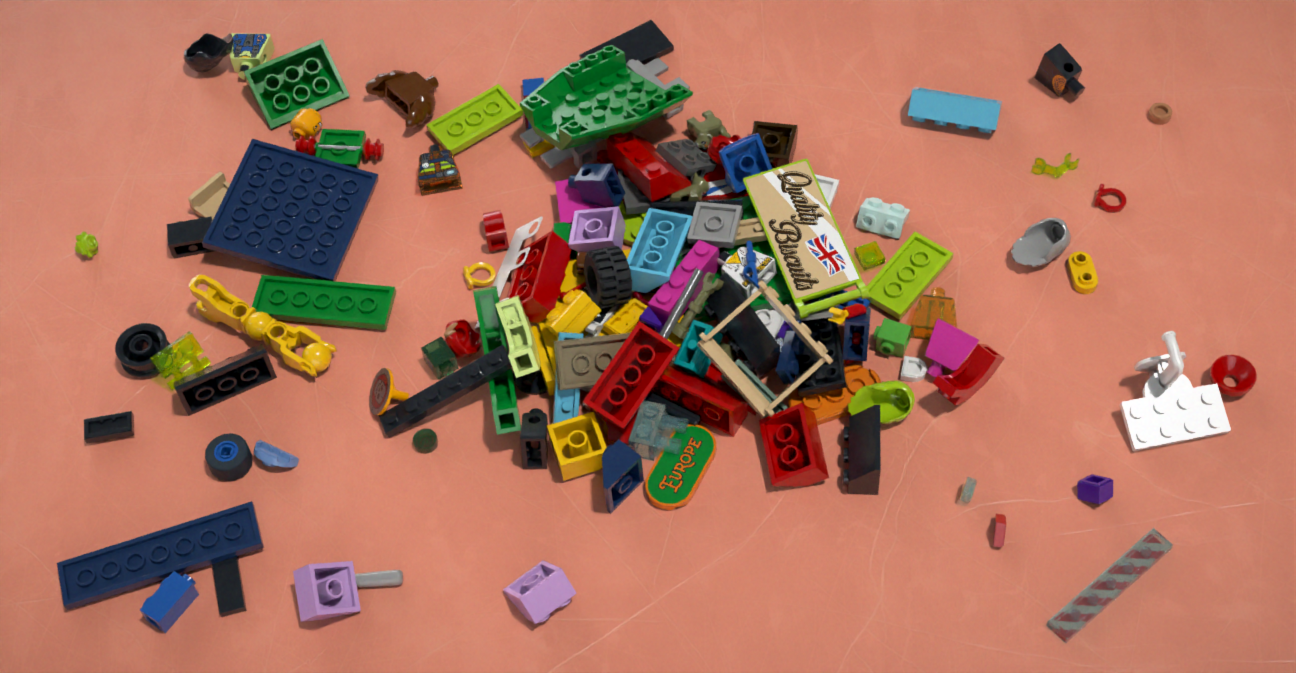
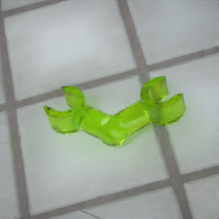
(1052, 170)

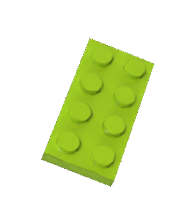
(475, 119)
(908, 275)

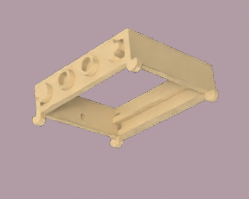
(737, 377)

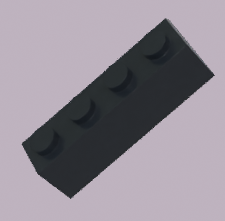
(745, 331)
(225, 379)

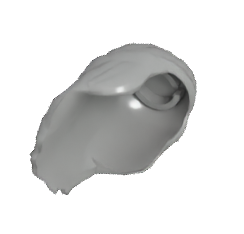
(1041, 242)

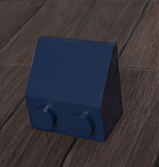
(620, 473)

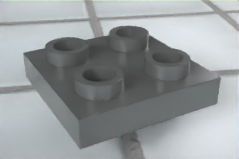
(686, 158)

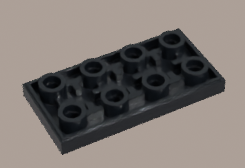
(827, 376)

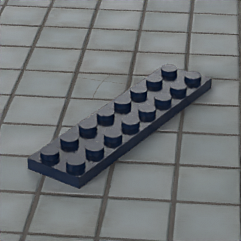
(158, 555)

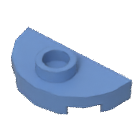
(273, 456)

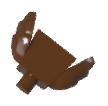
(407, 92)

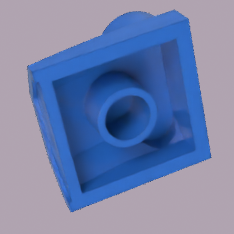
(743, 159)

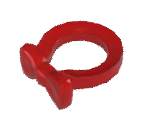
(1100, 202)

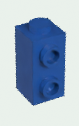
(169, 601)

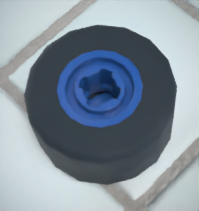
(228, 457)

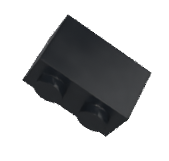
(186, 237)

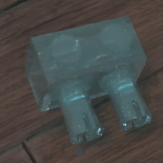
(648, 430)

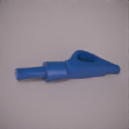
(751, 265)

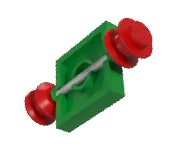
(341, 146)

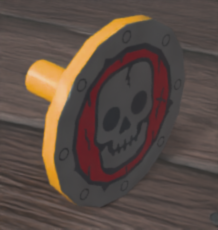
(383, 391)

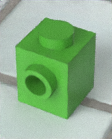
(892, 337)

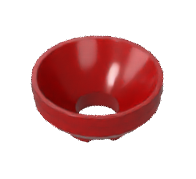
(1233, 367)

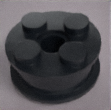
(130, 347)

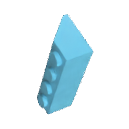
(954, 108)
(657, 248)

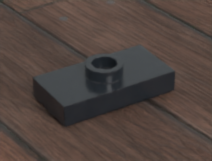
(109, 427)

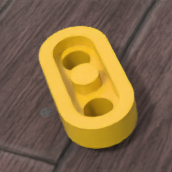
(1082, 270)

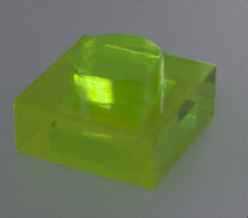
(869, 255)

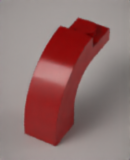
(970, 375)

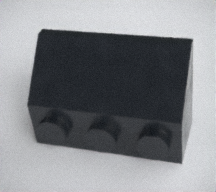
(863, 452)

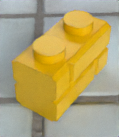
(573, 314)

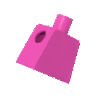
(948, 347)

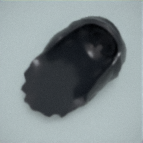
(208, 52)

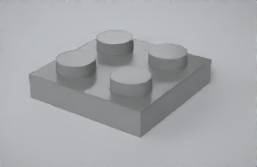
(715, 224)

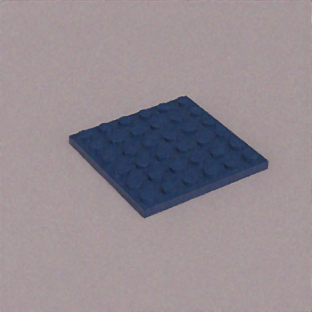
(291, 211)

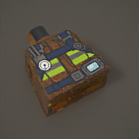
(438, 171)

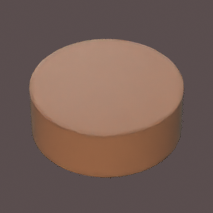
(1160, 113)

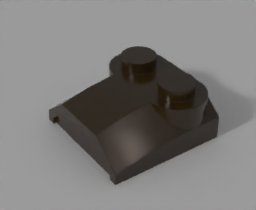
(778, 141)

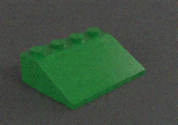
(295, 82)

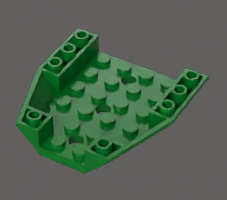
(597, 100)

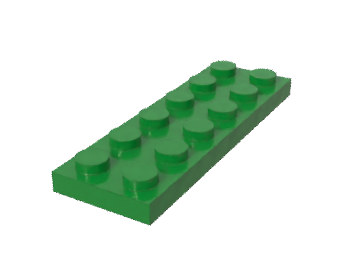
(325, 301)

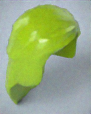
(894, 398)

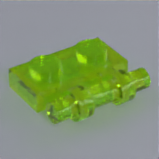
(177, 355)

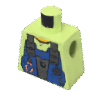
(250, 51)

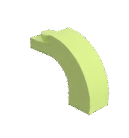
(520, 337)

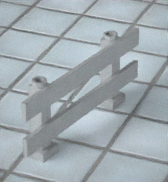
(588, 152)

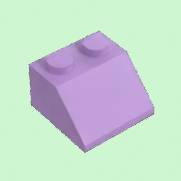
(597, 229)
(326, 590)
(540, 591)

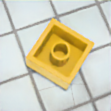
(577, 445)

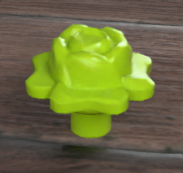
(86, 244)

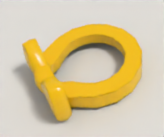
(467, 271)

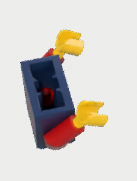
(856, 331)

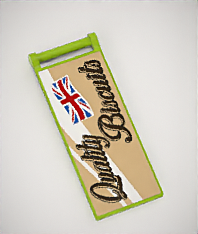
(804, 236)

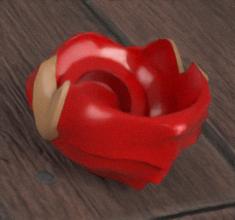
(462, 338)

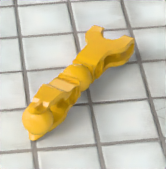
(260, 326)

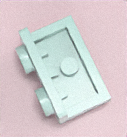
(882, 217)

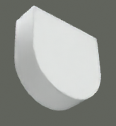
(913, 369)

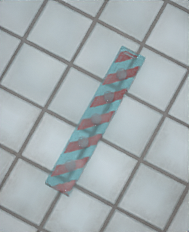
(1109, 585)

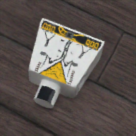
(735, 264)

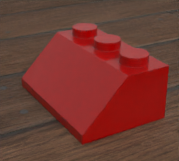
(793, 447)

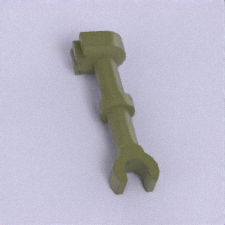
(695, 307)

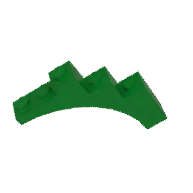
(502, 387)

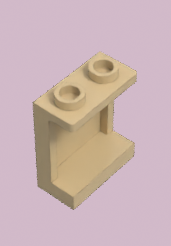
(209, 197)

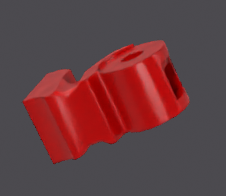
(495, 231)

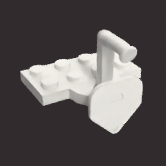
(1170, 405)

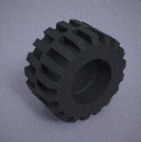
(608, 277)

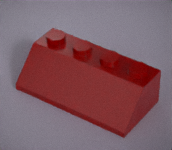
(644, 166)
(541, 276)
(630, 375)
(710, 402)

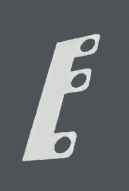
(512, 255)

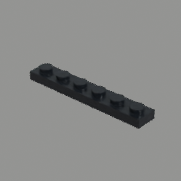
(445, 391)

